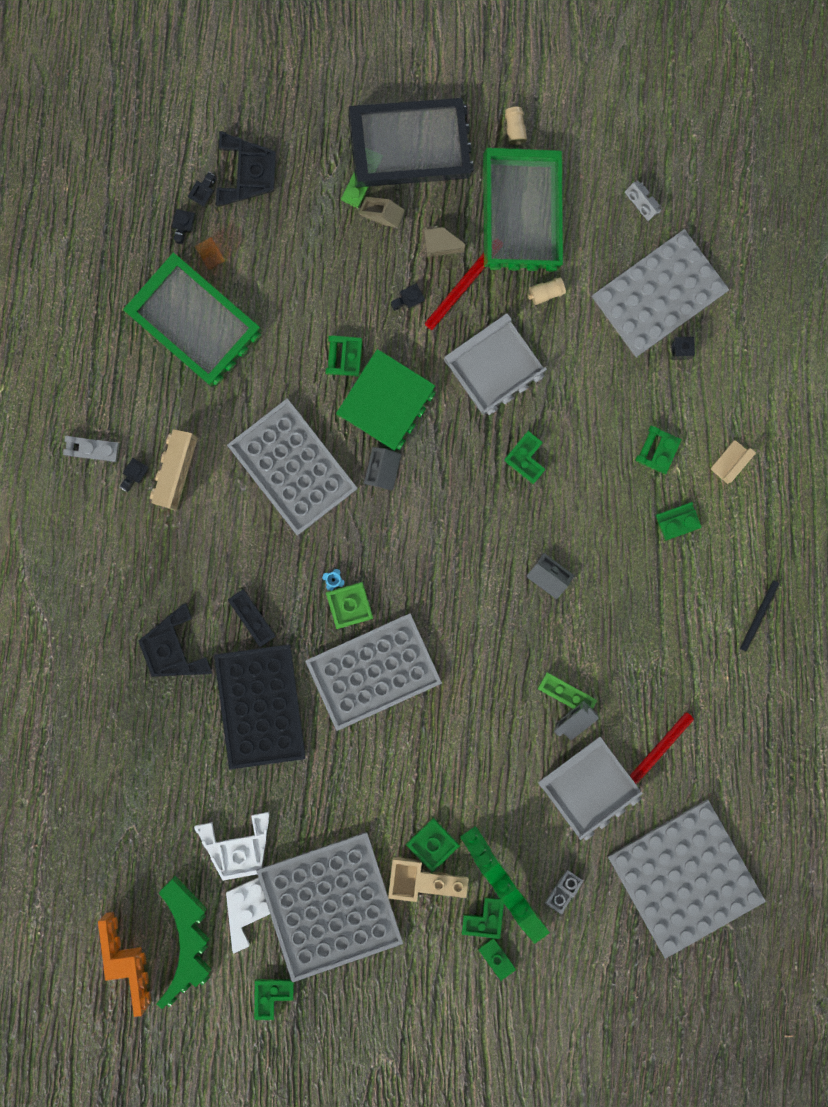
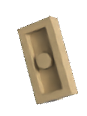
(732, 461)

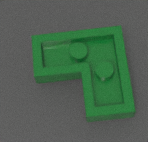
(521, 459)
(487, 925)
(269, 991)

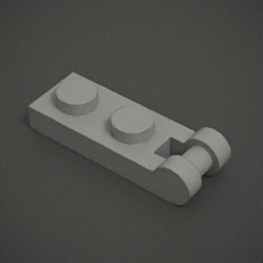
(92, 449)

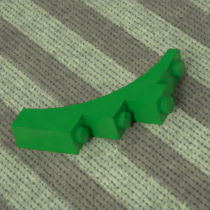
(504, 885)
(191, 967)

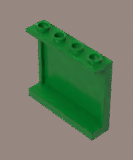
(386, 400)

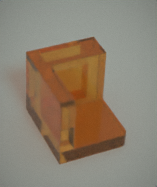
(210, 253)

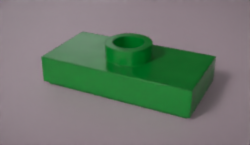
(497, 959)

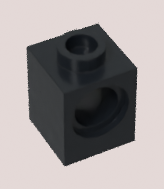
(682, 348)

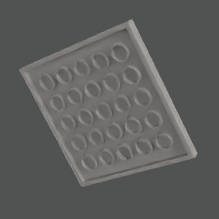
(686, 878)
(329, 906)

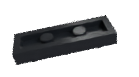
(251, 618)

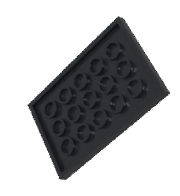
(260, 706)

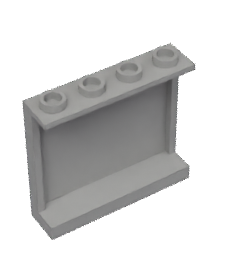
(495, 365)
(591, 789)

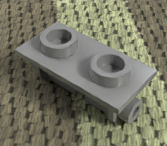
(637, 194)

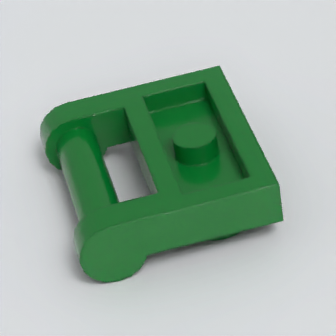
(350, 356)
(664, 451)

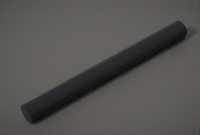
(759, 616)

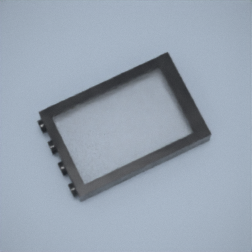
(410, 142)

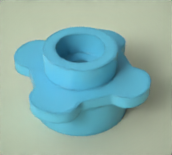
(328, 578)

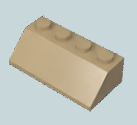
(174, 469)

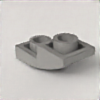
(564, 891)

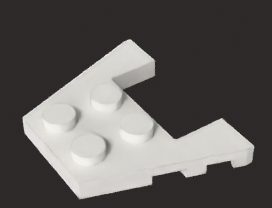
(236, 856)
(245, 905)

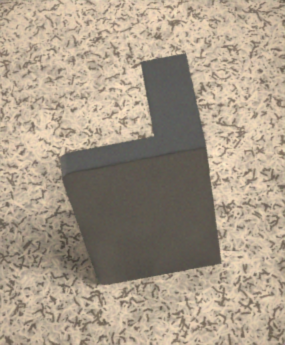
(382, 468)
(550, 576)
(576, 721)

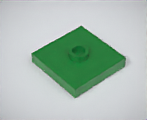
(432, 844)

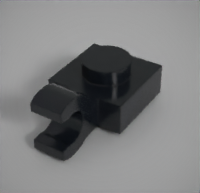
(202, 192)
(182, 223)
(410, 297)
(135, 472)

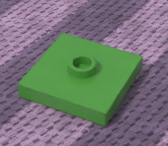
(349, 605)

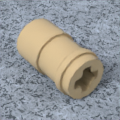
(515, 126)
(544, 291)

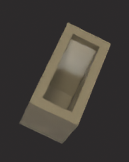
(382, 211)
(441, 242)

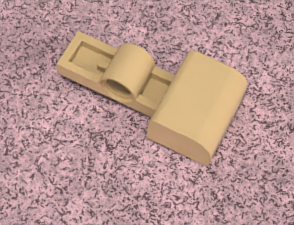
(409, 880)

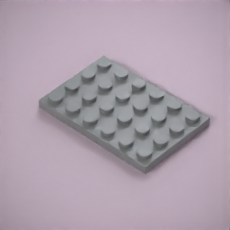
(660, 293)
(292, 467)
(373, 672)

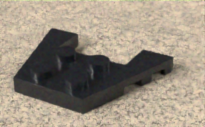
(254, 171)
(164, 651)

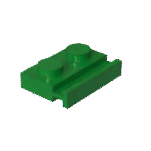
(678, 521)

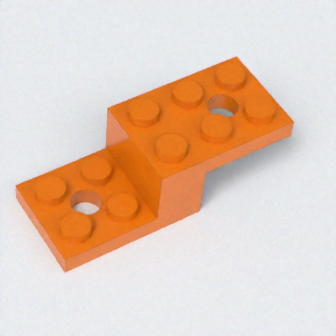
(124, 963)

